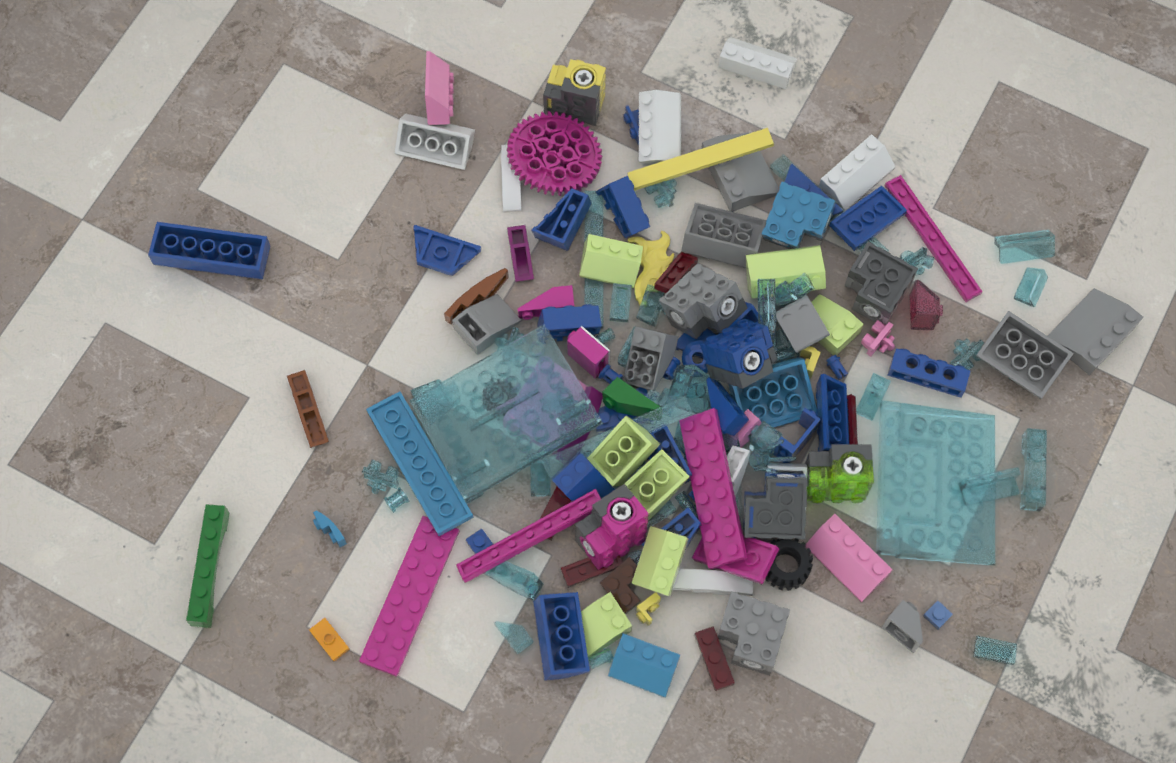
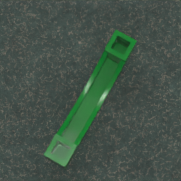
(202, 592)

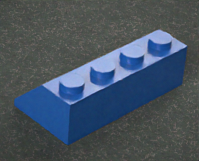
(832, 411)
(561, 635)

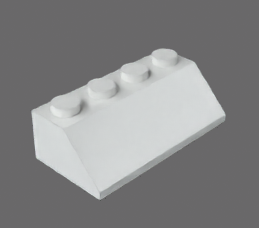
(757, 62)
(659, 126)
(434, 143)
(857, 173)

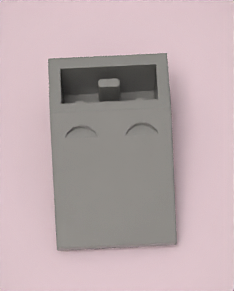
(485, 322)
(800, 323)
(649, 357)

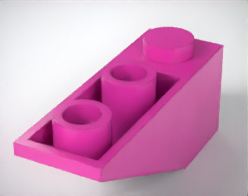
(556, 297)

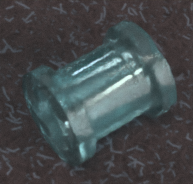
(396, 499)

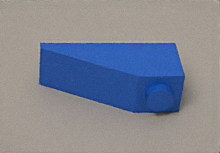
(729, 413)

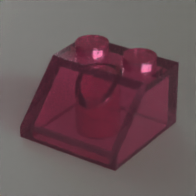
(924, 307)

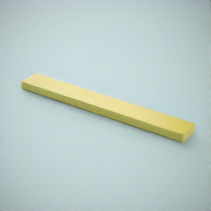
(701, 159)

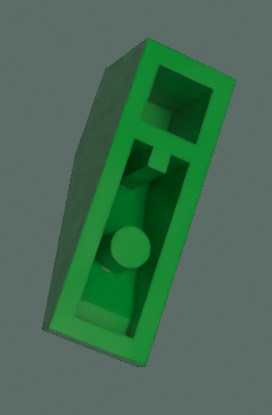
(626, 399)

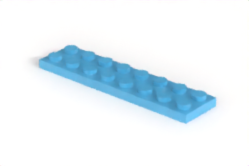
(419, 463)

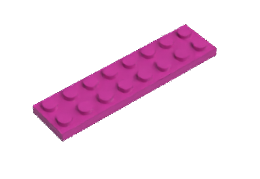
(713, 489)
(408, 598)

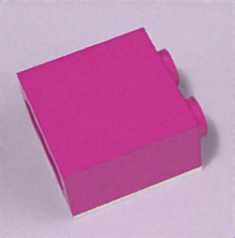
(588, 351)

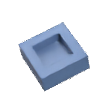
(937, 615)

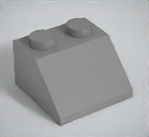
(905, 626)

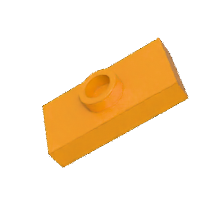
(329, 639)

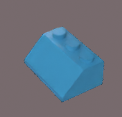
(644, 665)

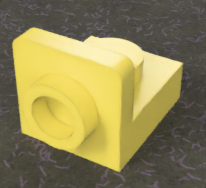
(812, 356)
(650, 605)

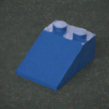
(580, 478)

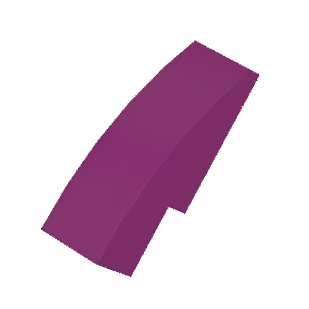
(520, 253)

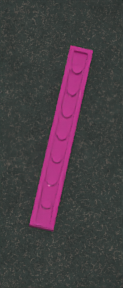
(934, 239)
(528, 537)

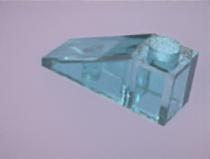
(516, 579)

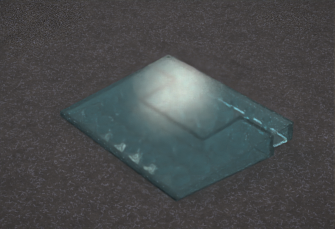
(505, 412)
(919, 497)

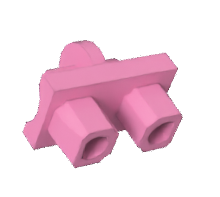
(882, 331)

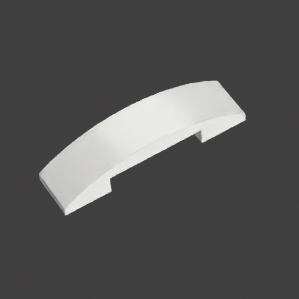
(510, 184)

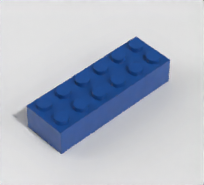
(209, 250)

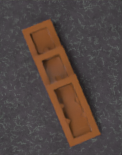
(484, 289)
(307, 409)

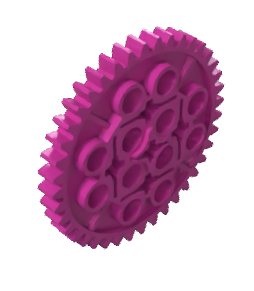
(545, 175)

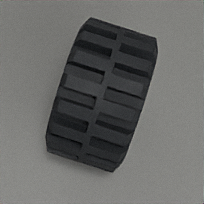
(804, 561)

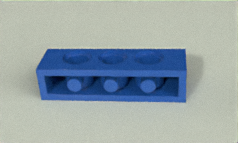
(935, 381)

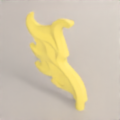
(653, 261)

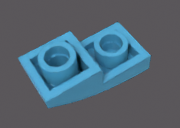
(324, 523)

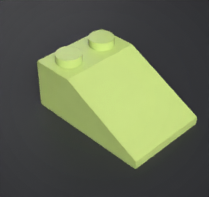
(839, 322)
(657, 482)
(603, 623)

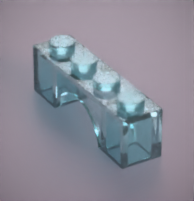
(1034, 484)

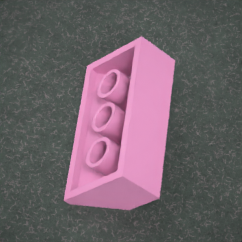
(438, 90)
(848, 558)

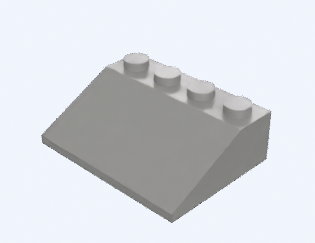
(742, 179)
(722, 235)
(1095, 329)
(1024, 354)

